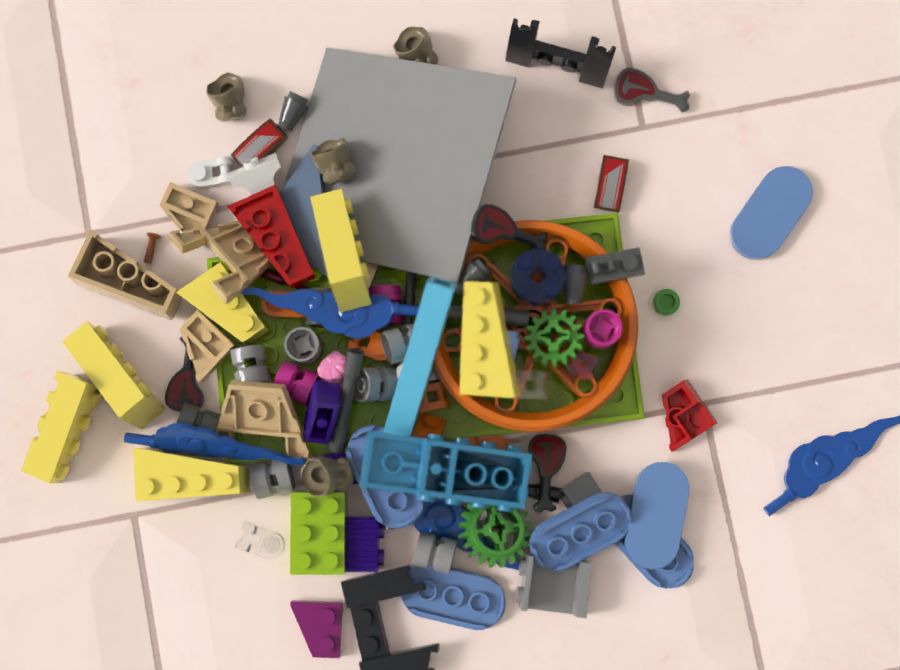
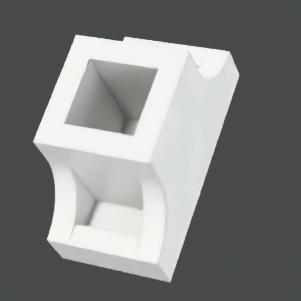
(256, 174)

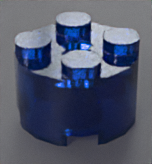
(545, 264)

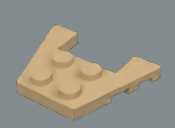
(233, 248)
(262, 411)

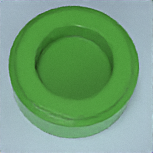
(666, 302)

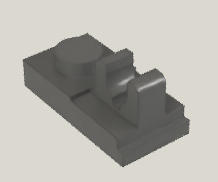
(615, 266)

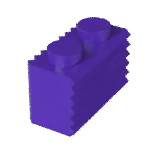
(322, 412)
(362, 544)

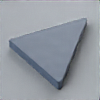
(296, 195)

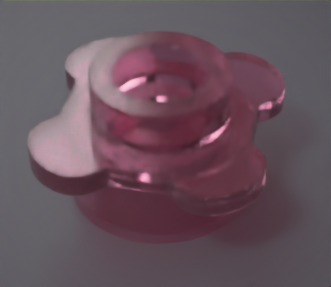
(586, 372)

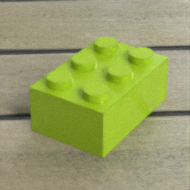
(318, 533)

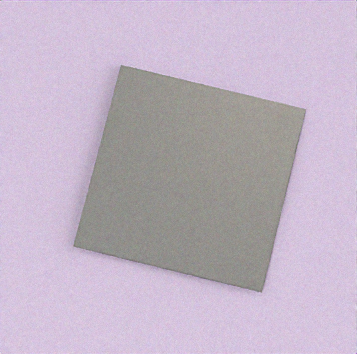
(418, 150)

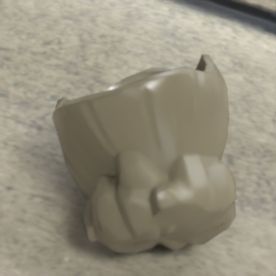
(415, 45)
(227, 96)
(333, 161)
(326, 475)

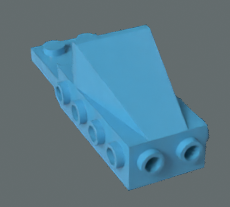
(447, 470)

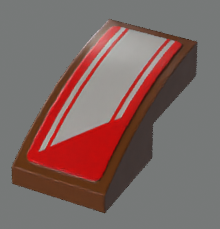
(260, 143)
(611, 183)

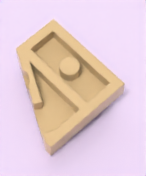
(188, 208)
(205, 344)

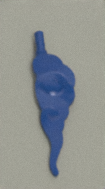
(324, 309)
(205, 442)
(825, 460)
(443, 521)

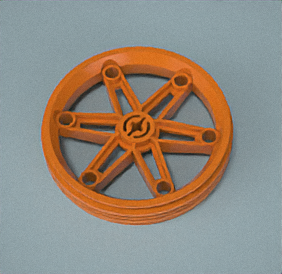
(621, 299)

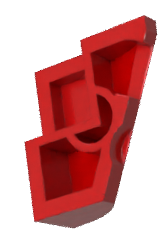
(685, 414)

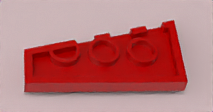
(272, 230)

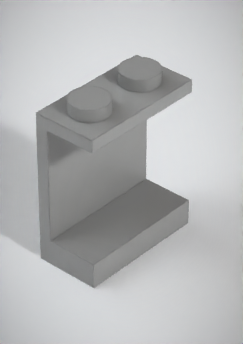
(554, 590)

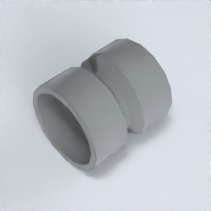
(396, 343)
(303, 345)
(255, 373)
(376, 384)
(263, 480)
(434, 552)

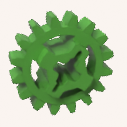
(544, 338)

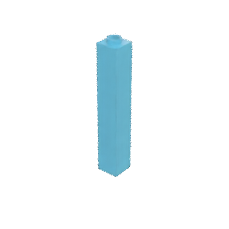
(420, 356)

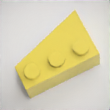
(236, 317)

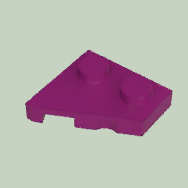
(320, 626)

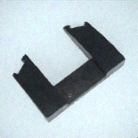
(524, 47)
(362, 598)

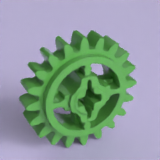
(495, 540)

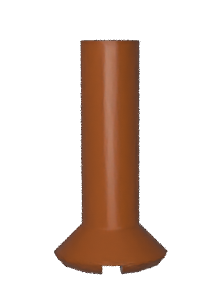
(153, 237)

